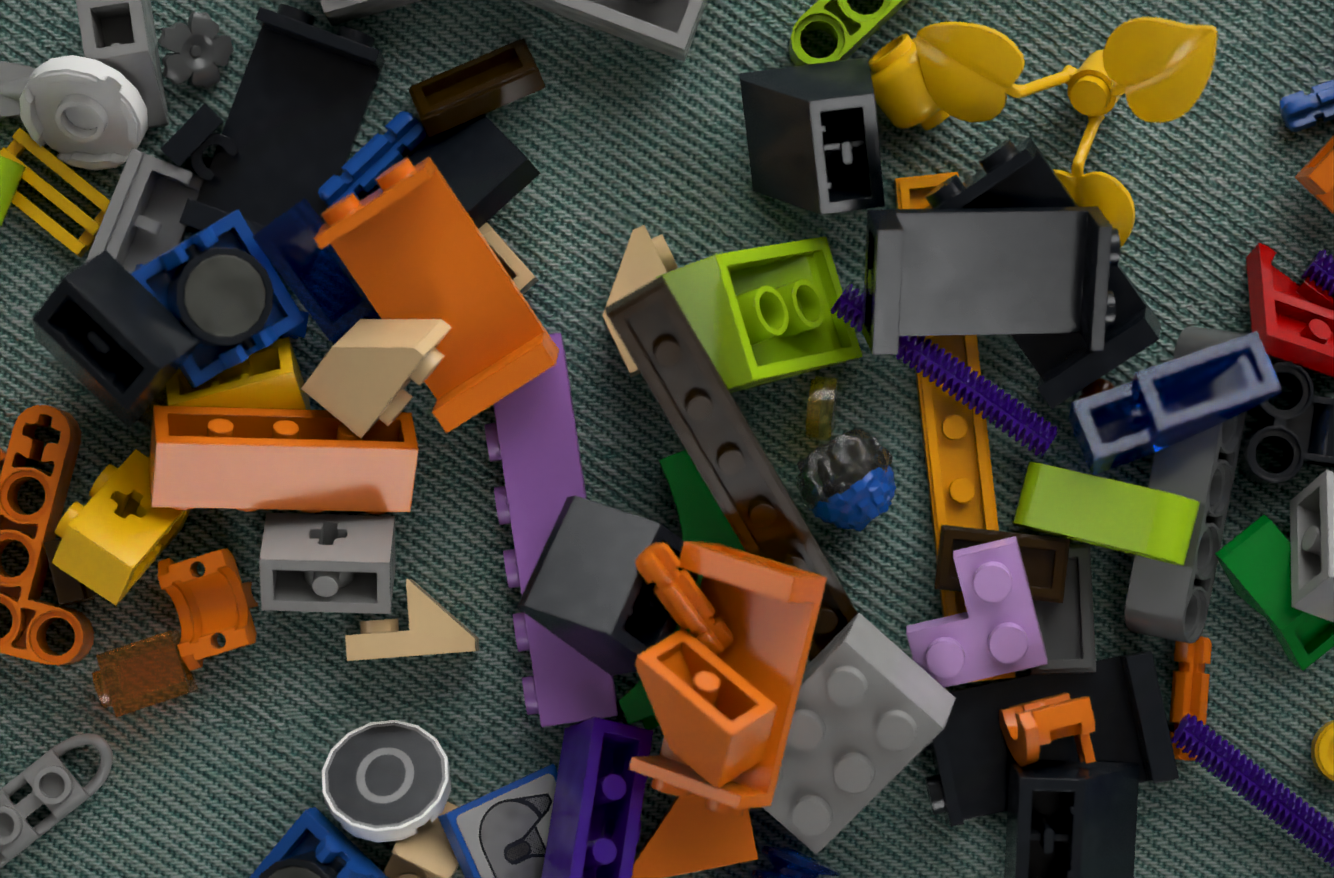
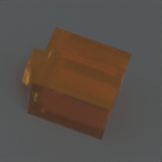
(143, 674)

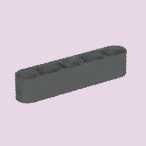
(1173, 598)

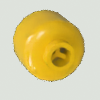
(901, 86)

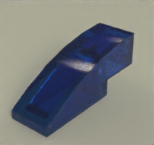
(314, 273)
(1172, 402)

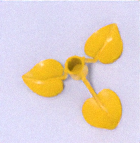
(1148, 59)

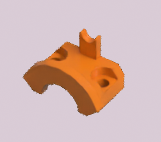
(209, 605)
(1045, 720)

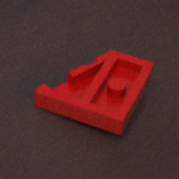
(1290, 317)

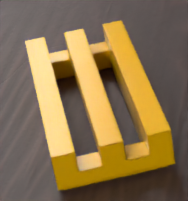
(79, 245)

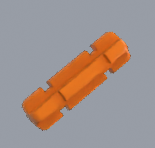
(683, 597)
(1190, 686)

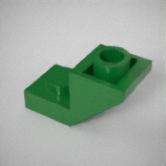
(1261, 575)

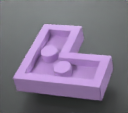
(997, 630)

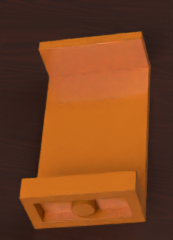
(428, 260)
(772, 627)

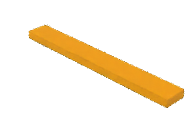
(951, 433)

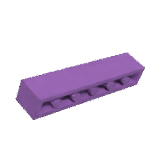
(541, 469)

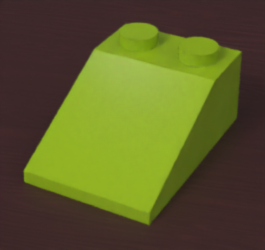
(766, 311)

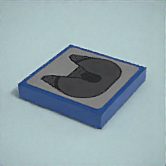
(505, 829)

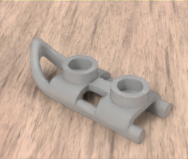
(51, 786)

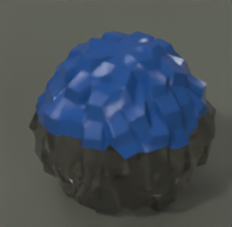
(847, 480)

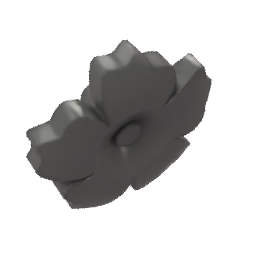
(196, 51)

